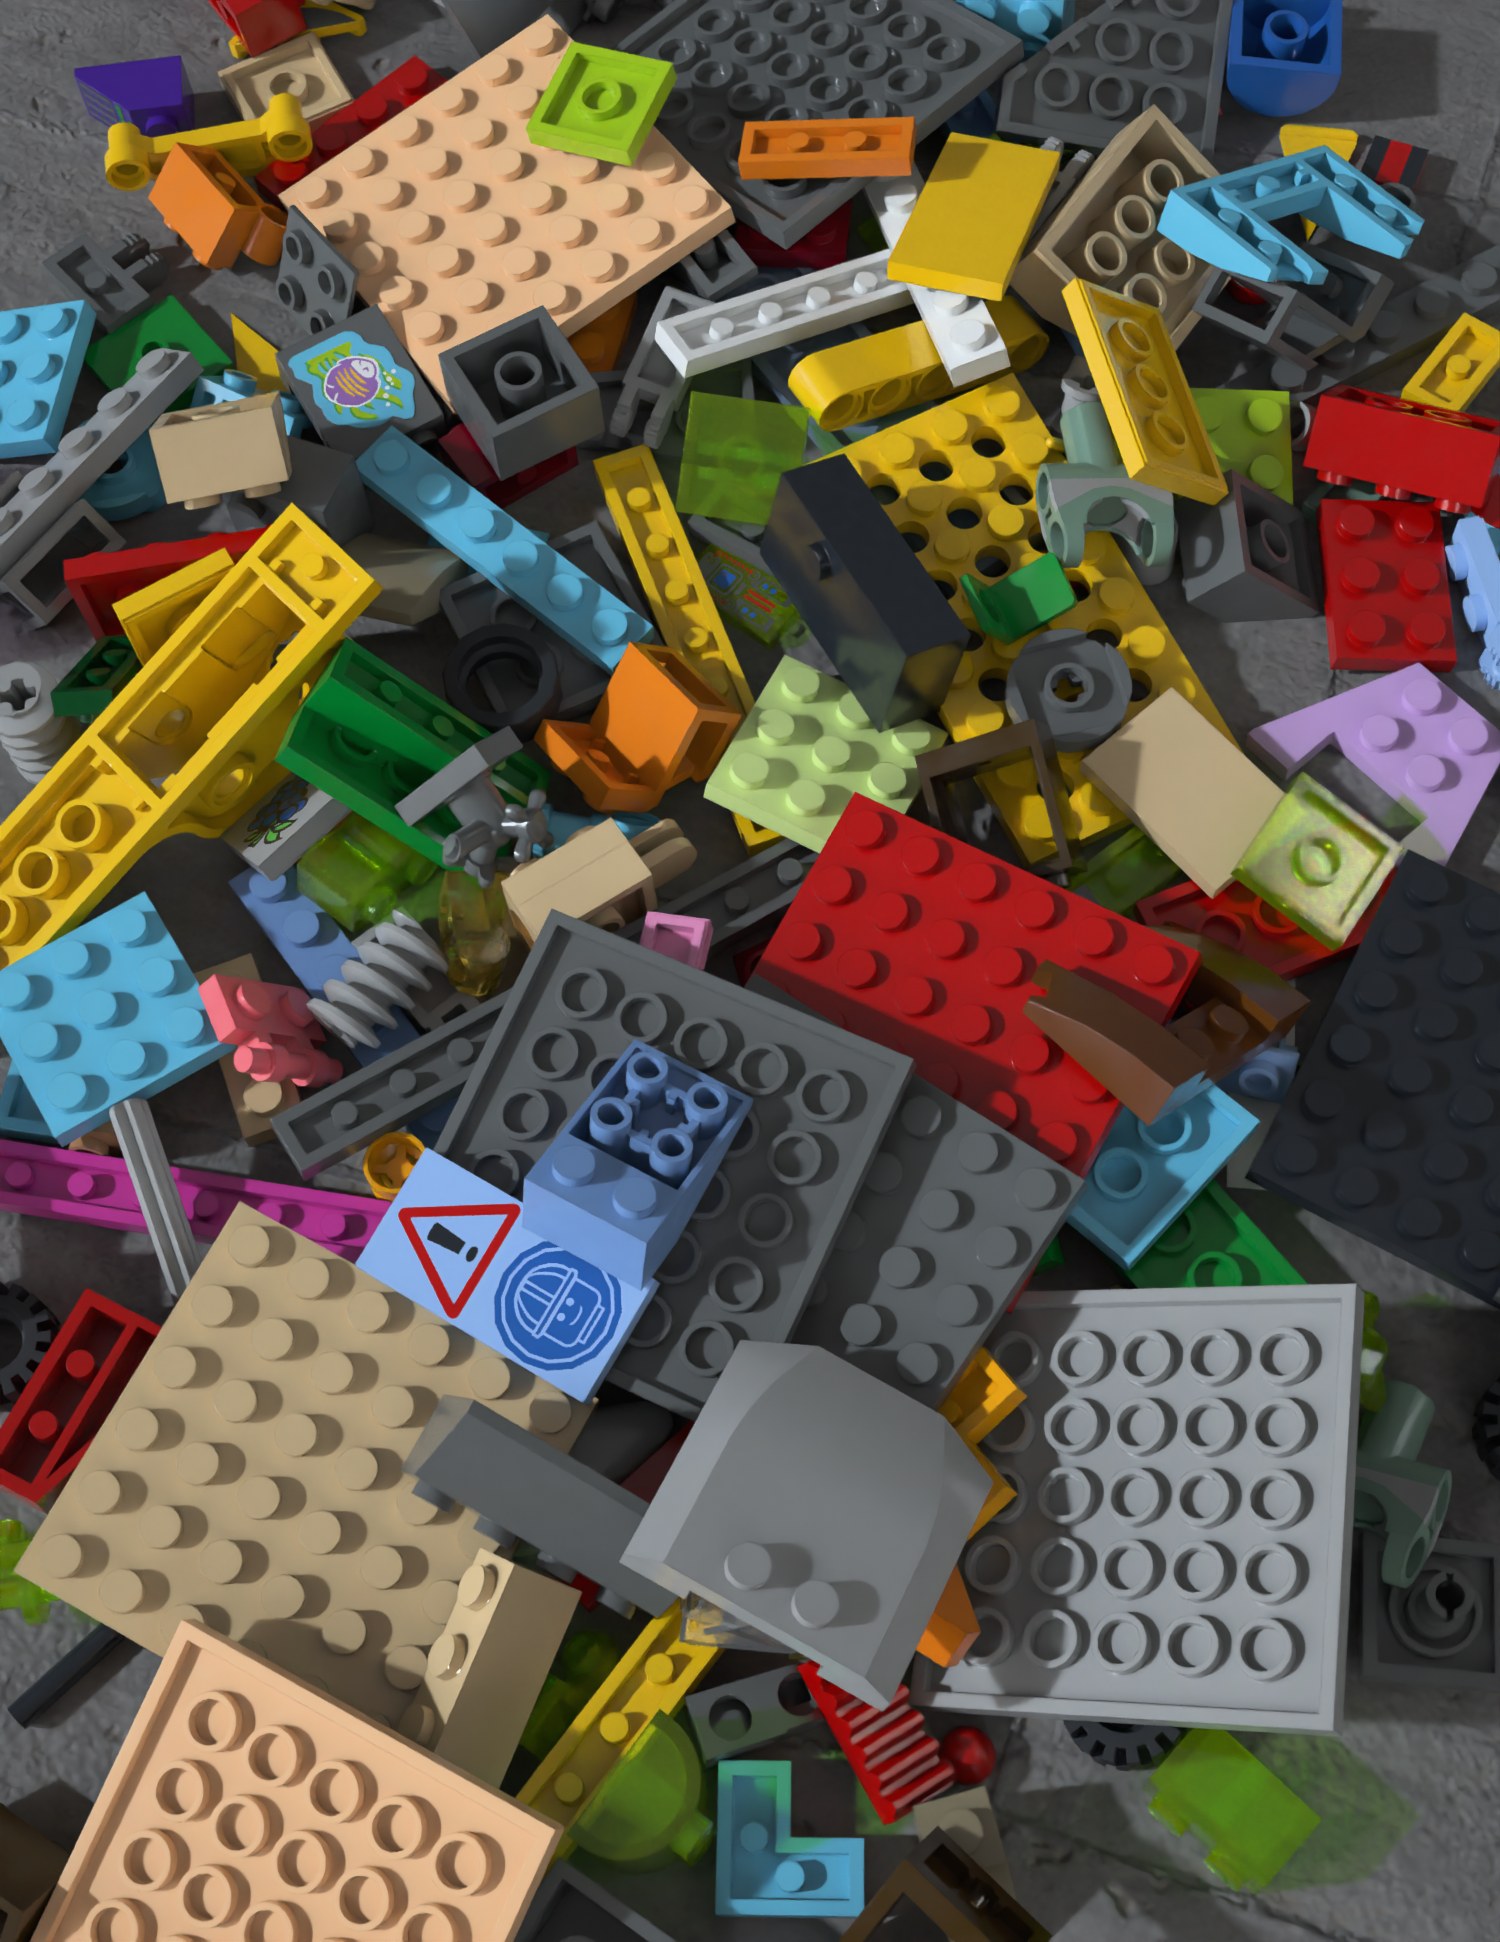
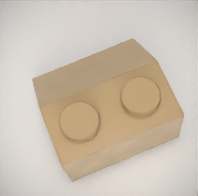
(222, 450)

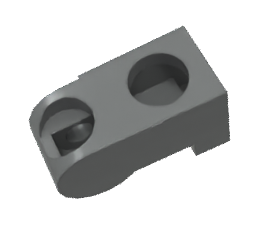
(750, 1714)

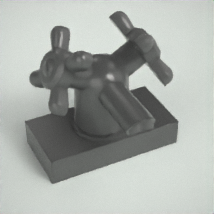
(481, 810)

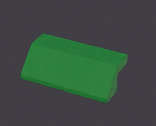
(379, 737)

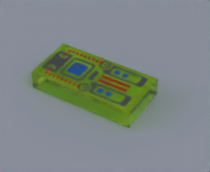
(747, 596)

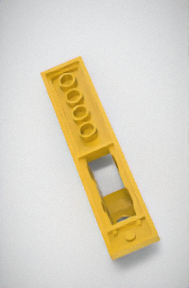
(193, 708)

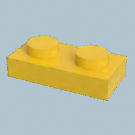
(1457, 366)

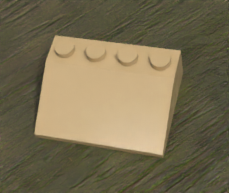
(1110, 230)

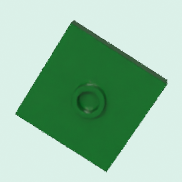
(161, 326)

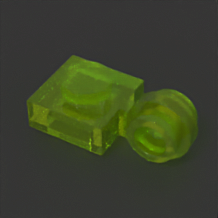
(587, 1663)

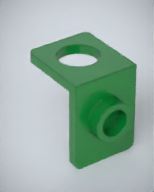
(1021, 599)

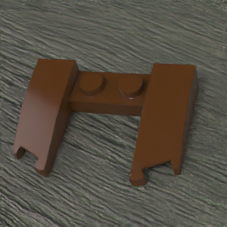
(1157, 1068)

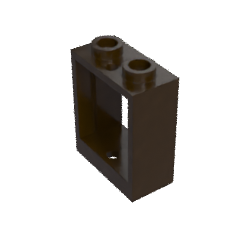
(992, 751)
(943, 1883)

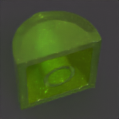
(650, 1806)

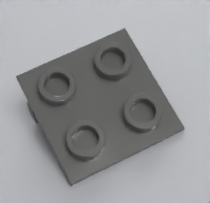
(314, 277)

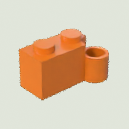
(216, 209)

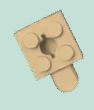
(597, 877)

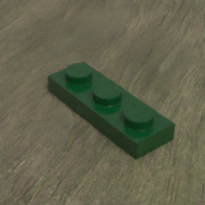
(96, 679)

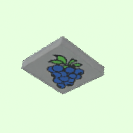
(283, 826)

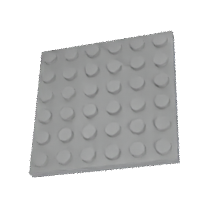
(1169, 1512)

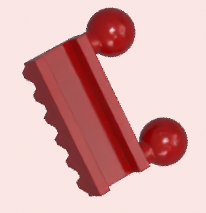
(893, 1753)

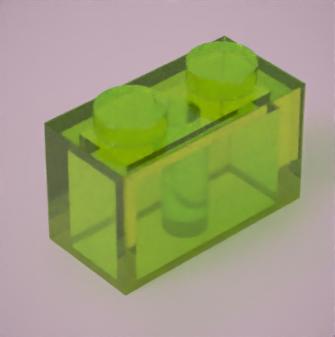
(1229, 1808)

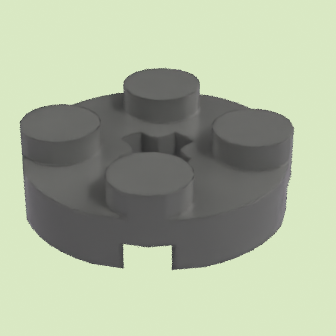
(1083, 663)

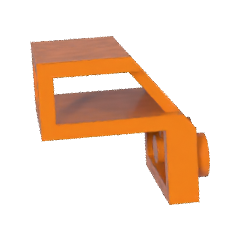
(646, 733)

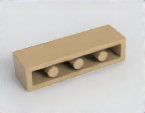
(489, 1665)

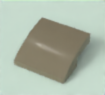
(409, 574)

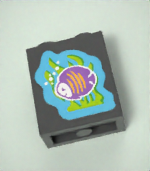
(359, 384)

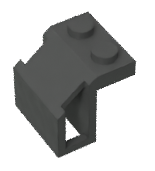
(1306, 316)
(37, 578)

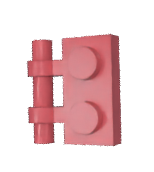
(272, 1030)

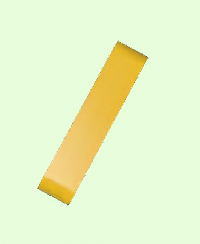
(902, 369)

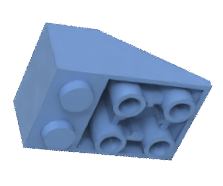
(633, 1163)

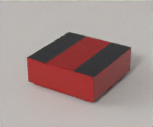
(1394, 162)

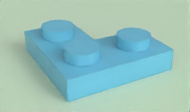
(767, 1870)

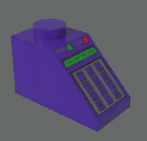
(141, 92)

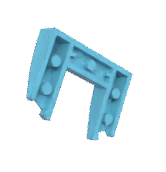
(1229, 215)

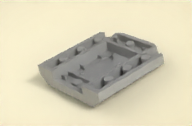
(816, 1512)

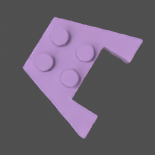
(1408, 739)

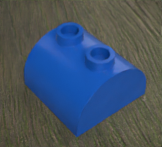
(1284, 54)

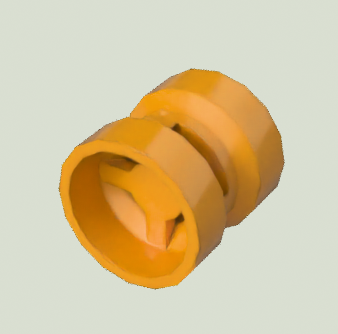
(392, 1160)

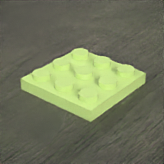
(809, 753)

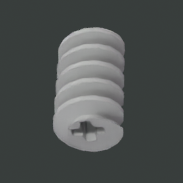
(28, 722)
(378, 982)

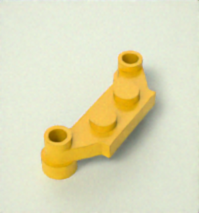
(244, 144)

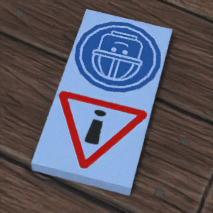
(470, 1261)

